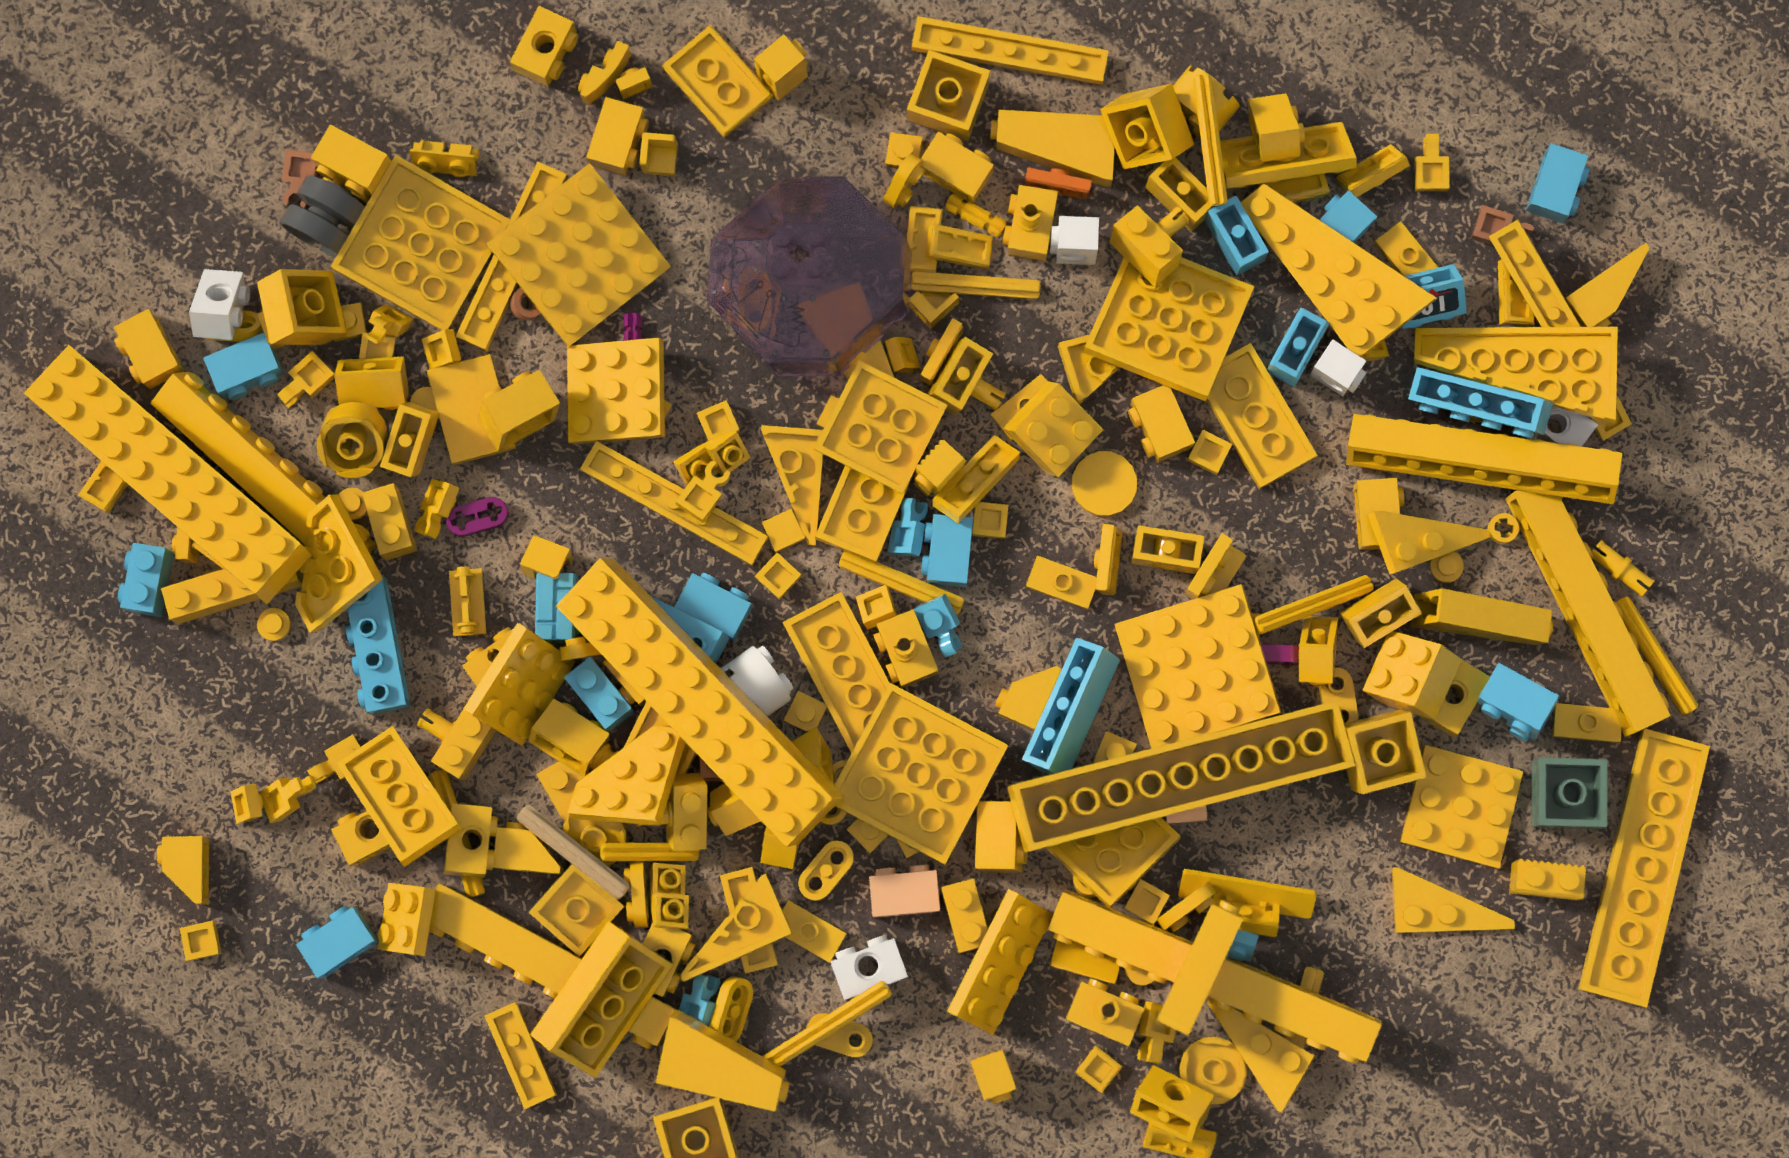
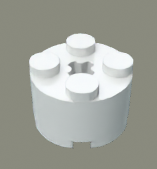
(759, 680)

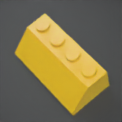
(601, 1000)

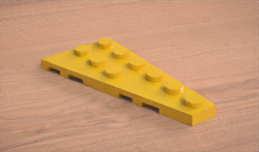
(1346, 283)
(1559, 364)

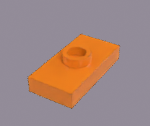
(1059, 181)

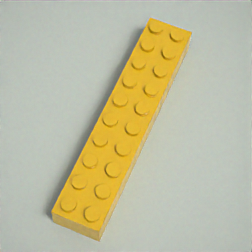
(168, 474)
(699, 701)
(1180, 776)

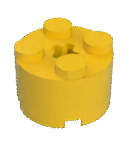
(1186, 96)
(349, 423)

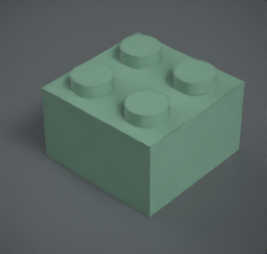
(1569, 793)

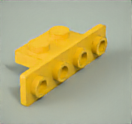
(1258, 900)

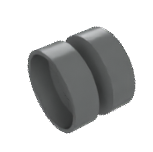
(328, 208)

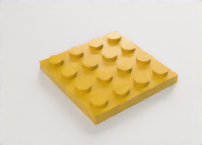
(419, 244)
(578, 255)
(1172, 329)
(1198, 667)
(918, 773)

